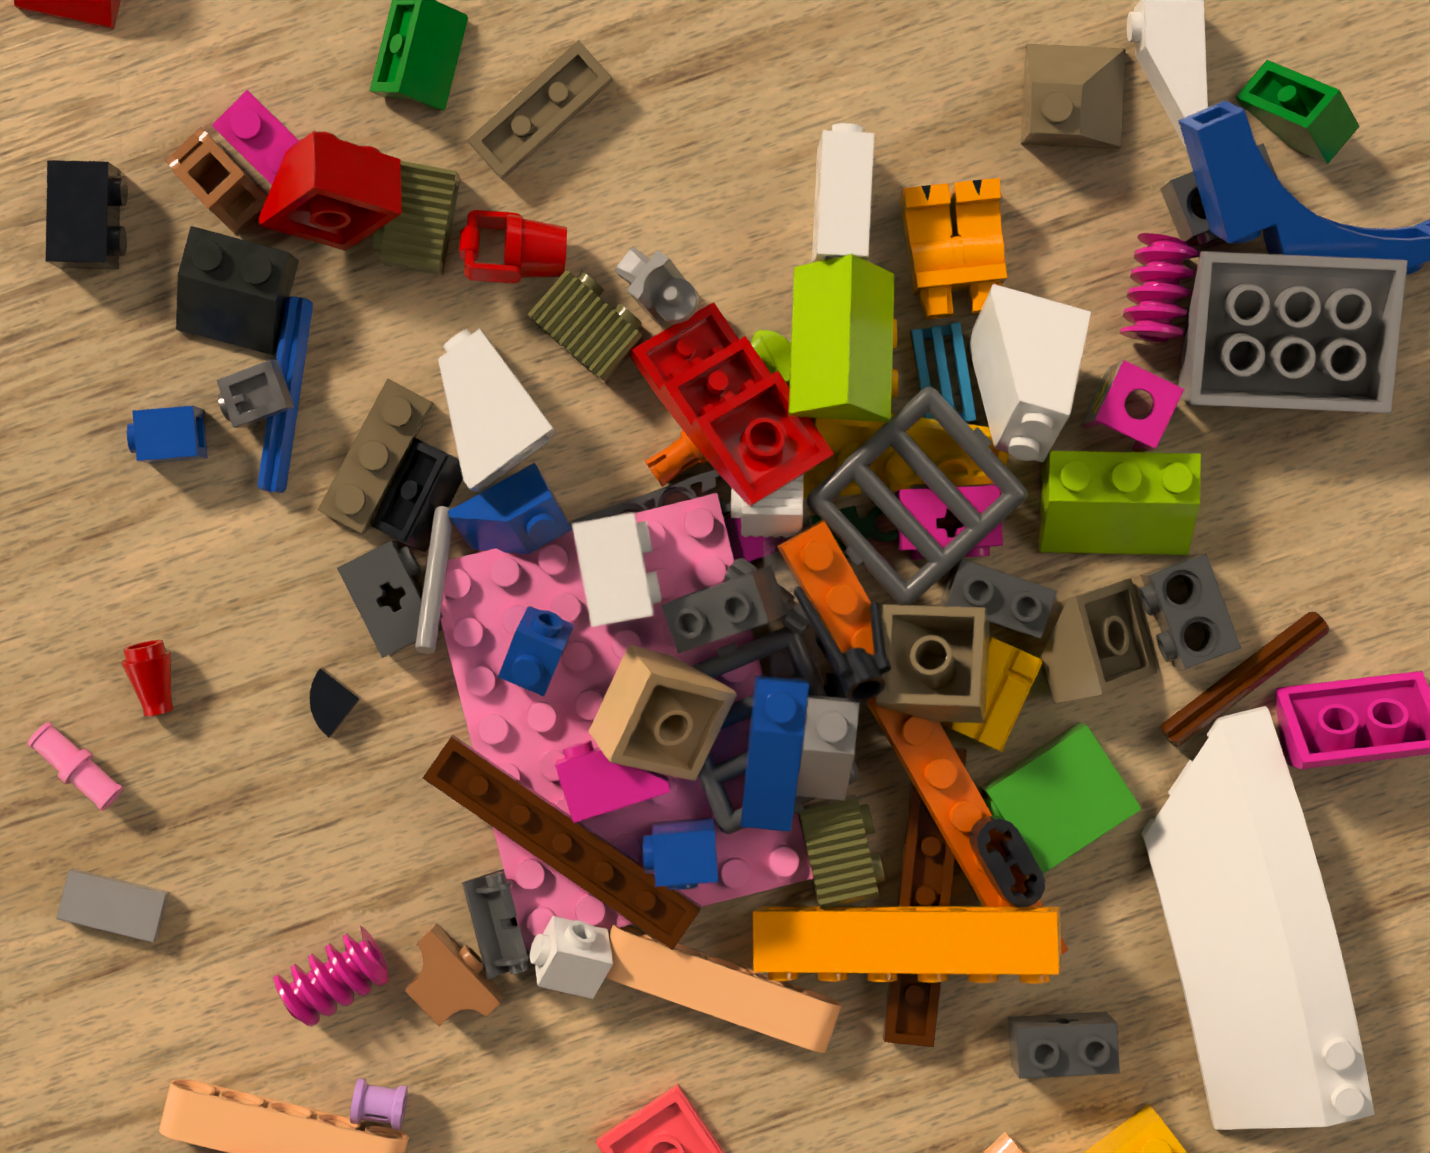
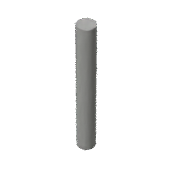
(434, 581)

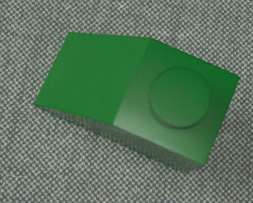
(1299, 110)

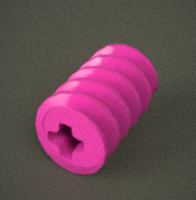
(1158, 288)
(333, 980)

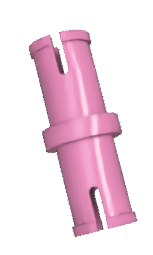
(75, 766)

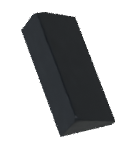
(422, 483)

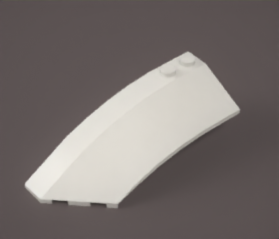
(1256, 938)

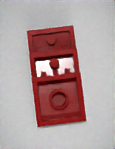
(730, 405)

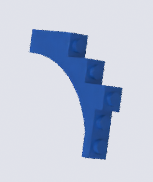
(1246, 197)

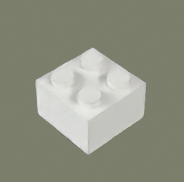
(615, 569)

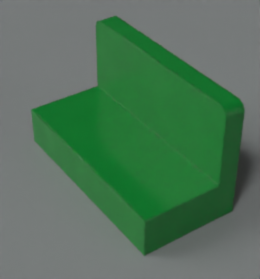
(419, 52)

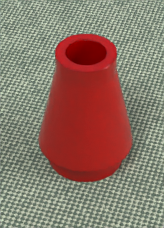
(149, 673)

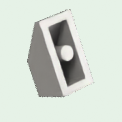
(827, 747)

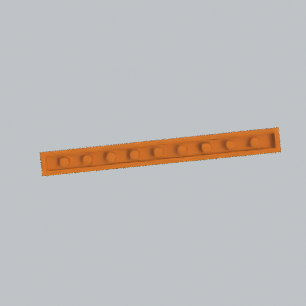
(918, 742)

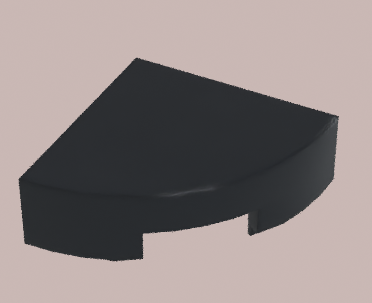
(330, 701)

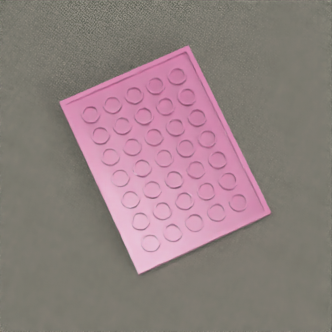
(527, 732)

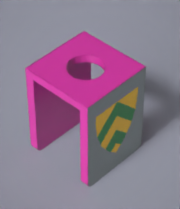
(1109, 408)

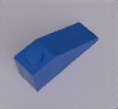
(774, 752)

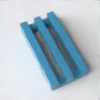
(936, 333)

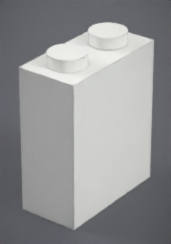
(843, 193)

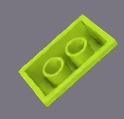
(1118, 502)

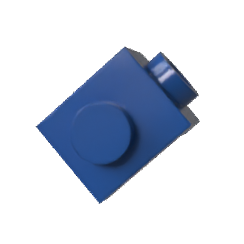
(535, 650)

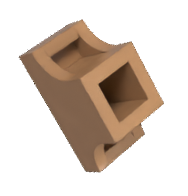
(217, 181)
(451, 979)

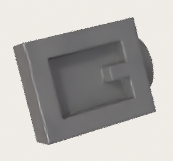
(254, 394)

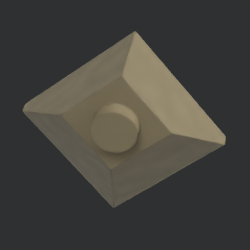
(1073, 96)
(1097, 644)

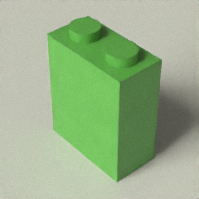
(1061, 796)

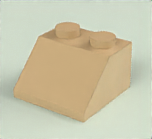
(660, 714)

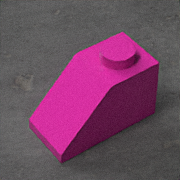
(599, 786)

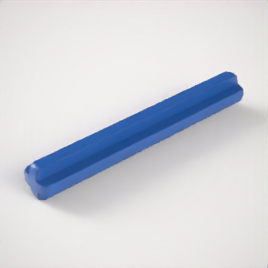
(281, 426)

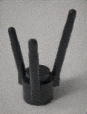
(856, 669)

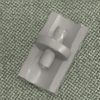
(658, 287)

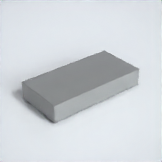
(112, 905)

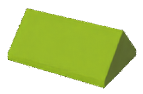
(841, 340)

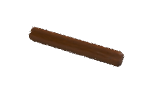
(1244, 678)

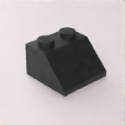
(233, 290)

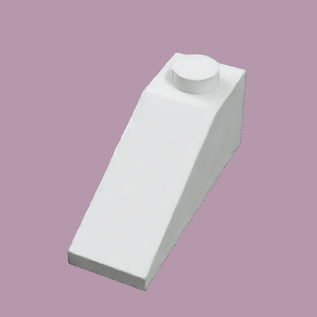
(1172, 54)

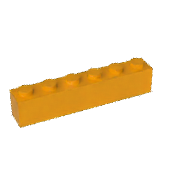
(907, 940)

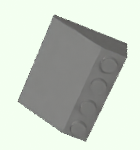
(1293, 332)

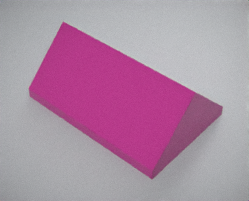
(1354, 720)

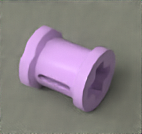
(378, 1104)

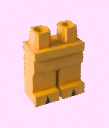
(959, 262)

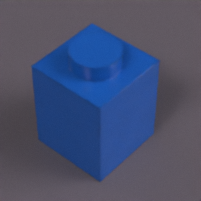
(168, 434)

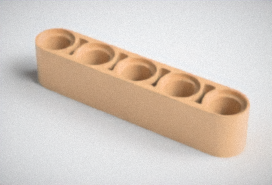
(722, 989)
(257, 1124)

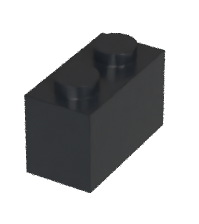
(85, 214)

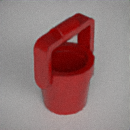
(530, 248)

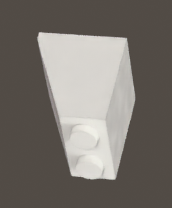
(1027, 368)
(489, 410)

